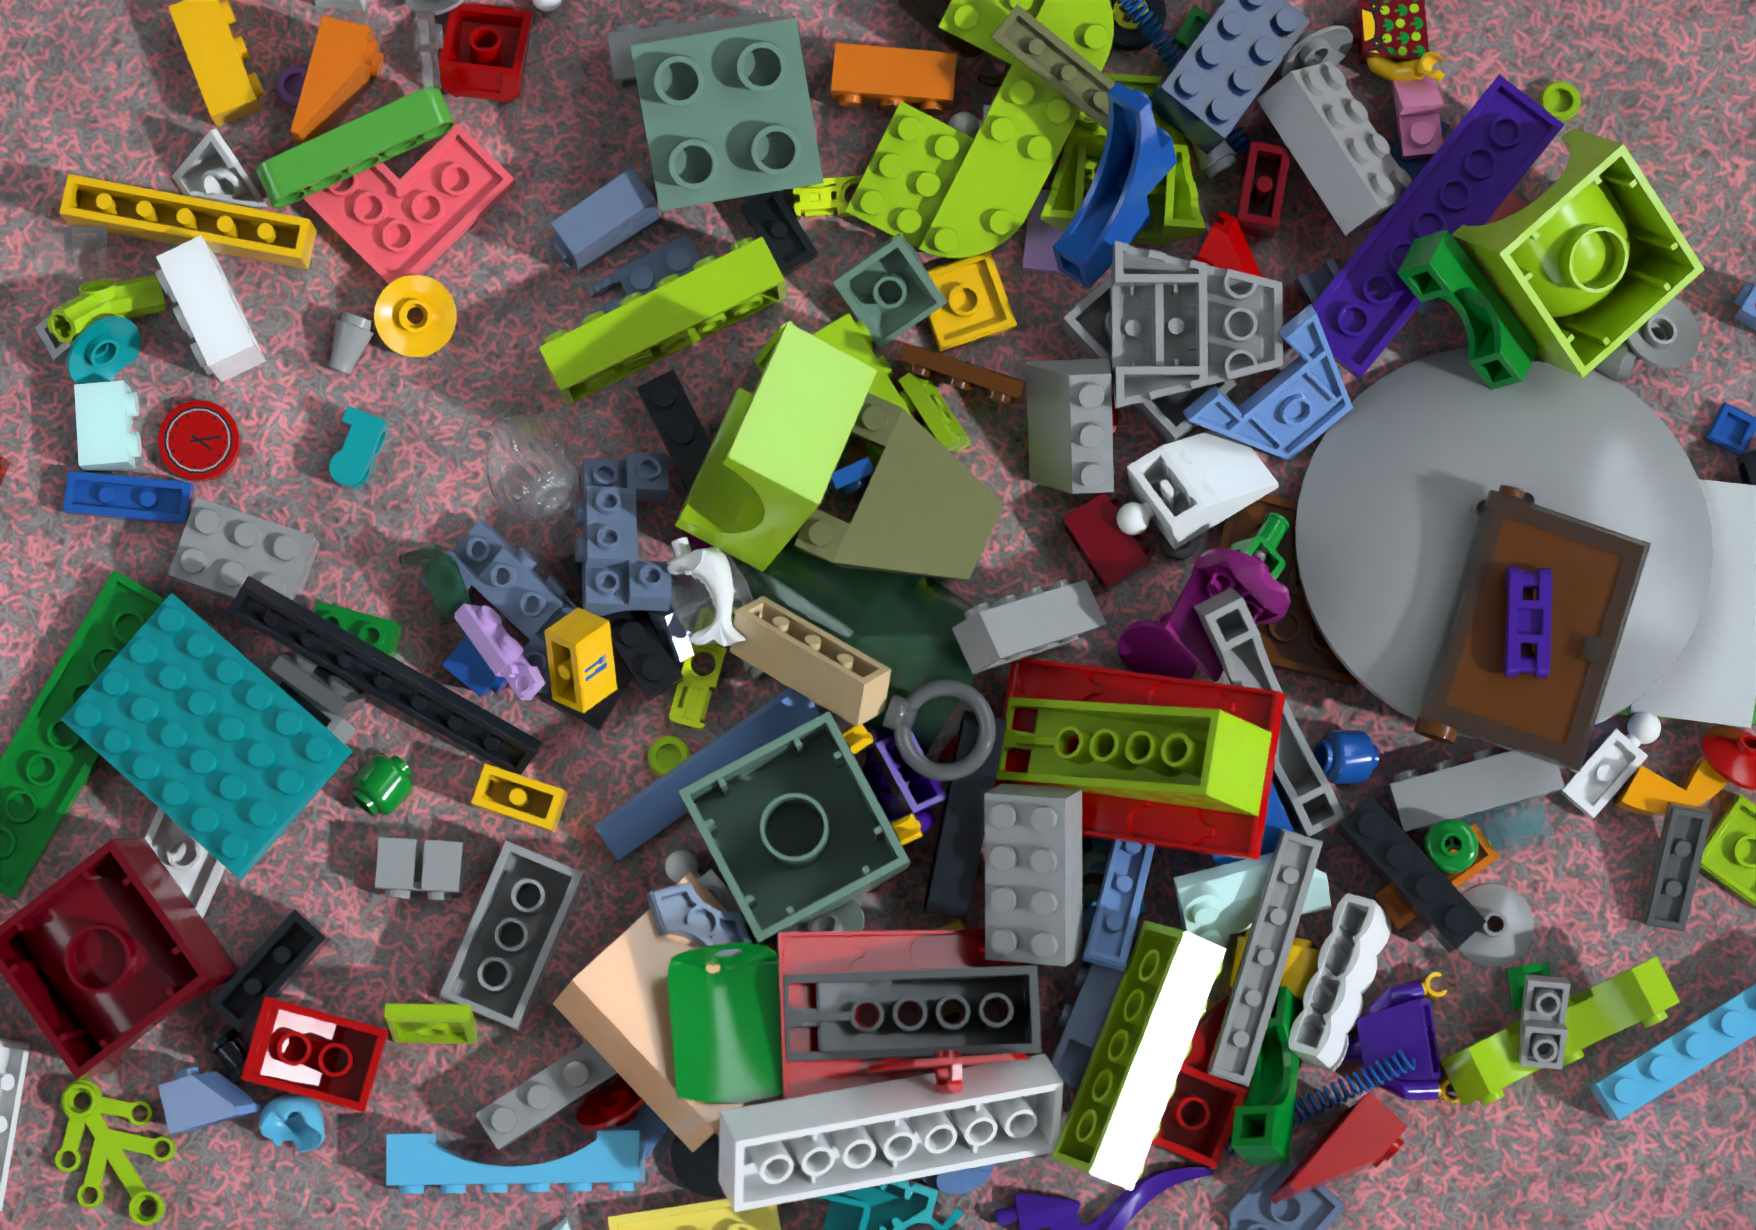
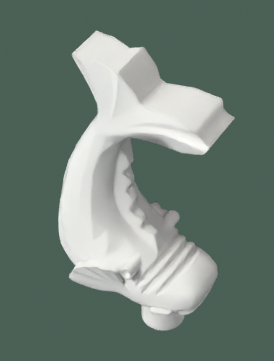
(714, 571)

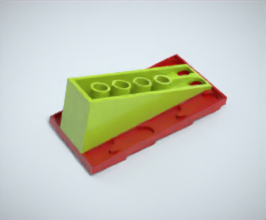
(1151, 753)

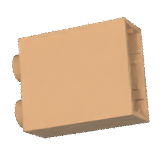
(626, 1017)

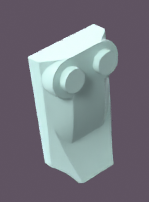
(1226, 897)

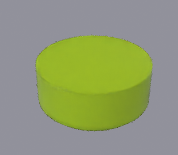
(1560, 100)
(667, 754)

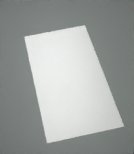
(1718, 666)

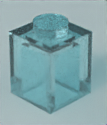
(1519, 827)

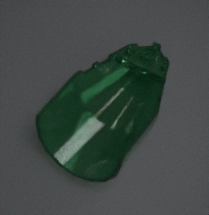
(885, 615)

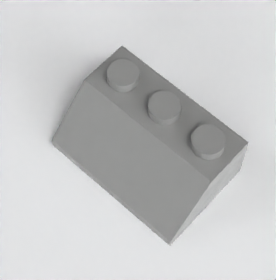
(1070, 425)

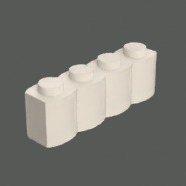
(1335, 992)

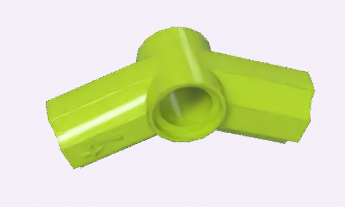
(104, 299)

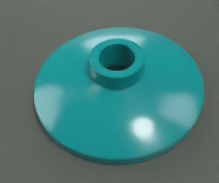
(103, 350)

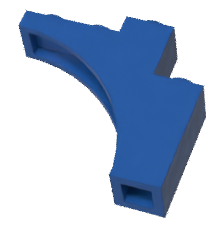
(1116, 205)

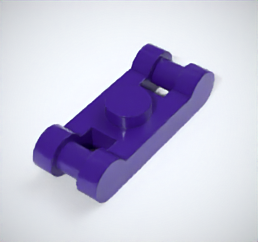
(1528, 622)

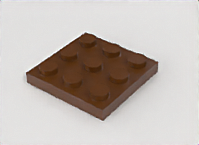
(961, 373)

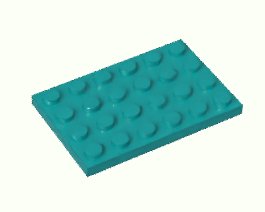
(207, 736)

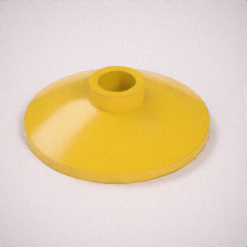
(415, 338)

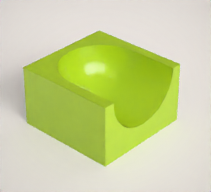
(1585, 256)

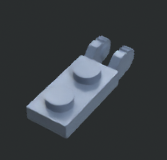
(646, 271)

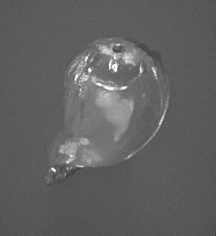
(530, 469)

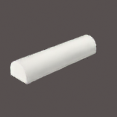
(12, 1075)

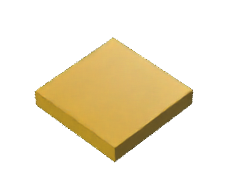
(974, 304)

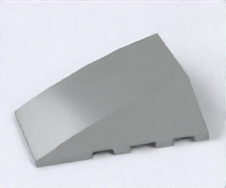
(1187, 324)

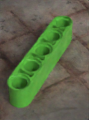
(355, 147)

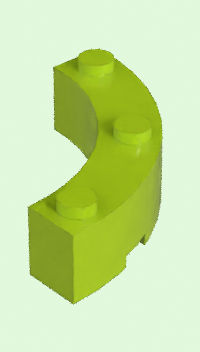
(1591, 1015)

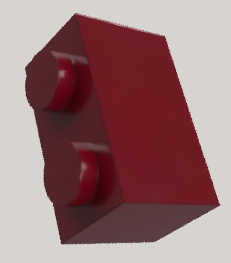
(1262, 189)
(1102, 544)

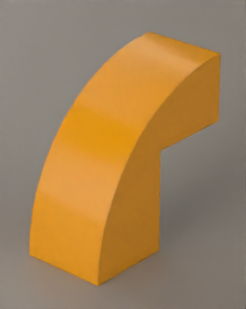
(1649, 793)

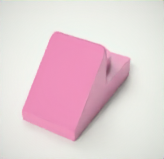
(1418, 117)

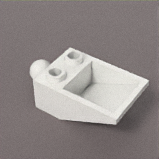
(1200, 486)

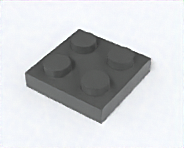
(320, 684)

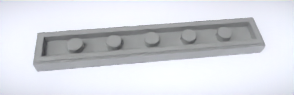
(1264, 957)

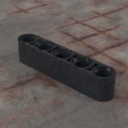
(962, 826)

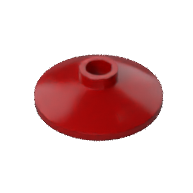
(1731, 754)
(610, 1106)

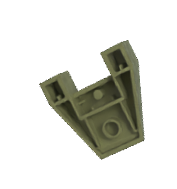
(918, 510)

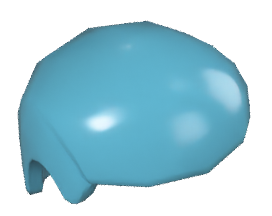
(294, 1120)

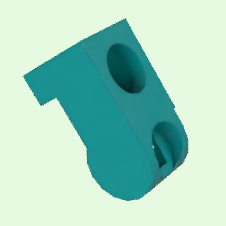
(362, 445)

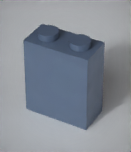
(604, 221)

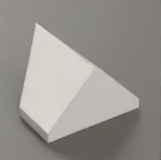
(216, 175)

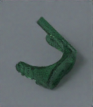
(442, 579)

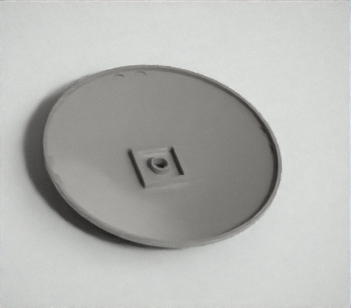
(1405, 483)

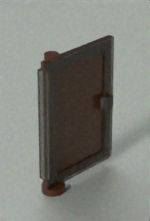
(1591, 600)

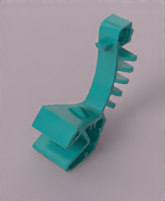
(885, 1208)

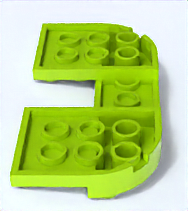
(974, 193)

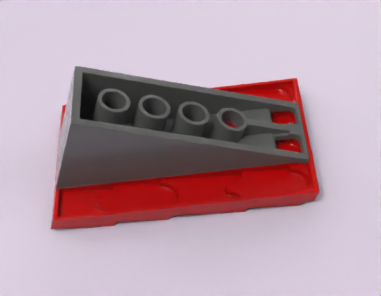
(883, 999)

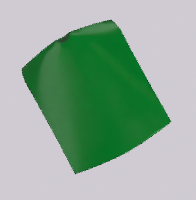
(726, 1024)

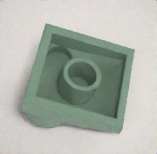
(889, 290)

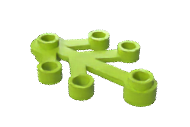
(109, 1147)

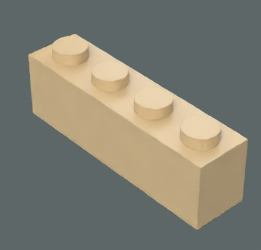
(811, 661)

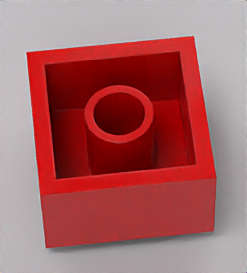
(1199, 1116)

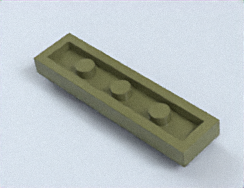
(1056, 63)

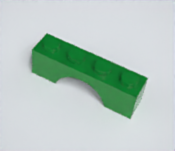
(1496, 339)
(1266, 1118)

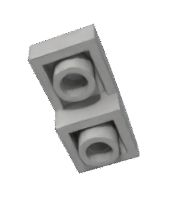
(1543, 1022)

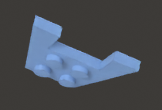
(1292, 405)

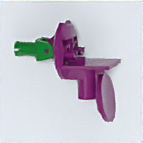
(1179, 640)

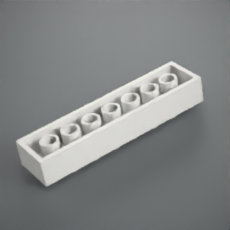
(887, 1133)

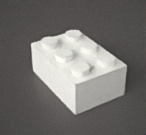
(208, 310)

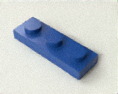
(851, 477)
(128, 497)

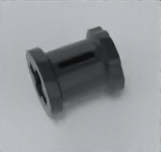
(232, 1053)

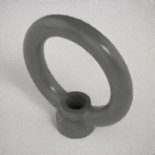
(902, 714)

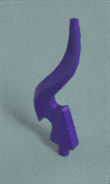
(1061, 1214)

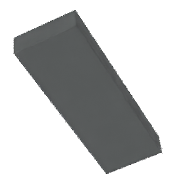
(1676, 866)

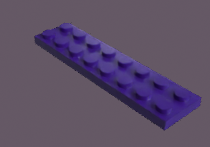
(1455, 188)

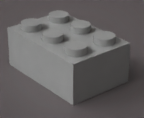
(228, 545)

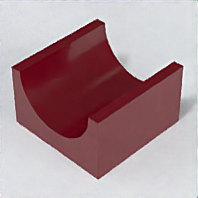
(109, 955)

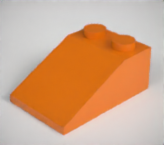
(336, 77)

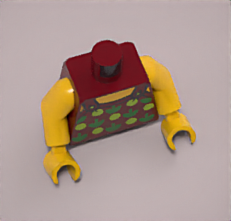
(1394, 39)

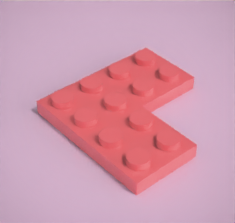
(414, 219)

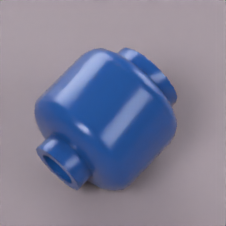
(1346, 756)

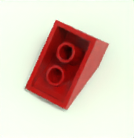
(315, 1054)
(1359, 1137)

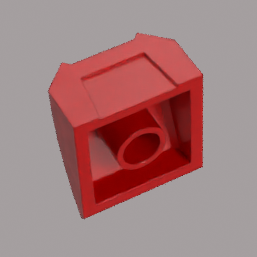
(485, 51)

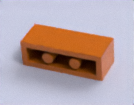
(893, 75)

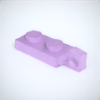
(499, 649)

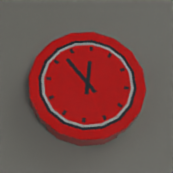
(199, 441)

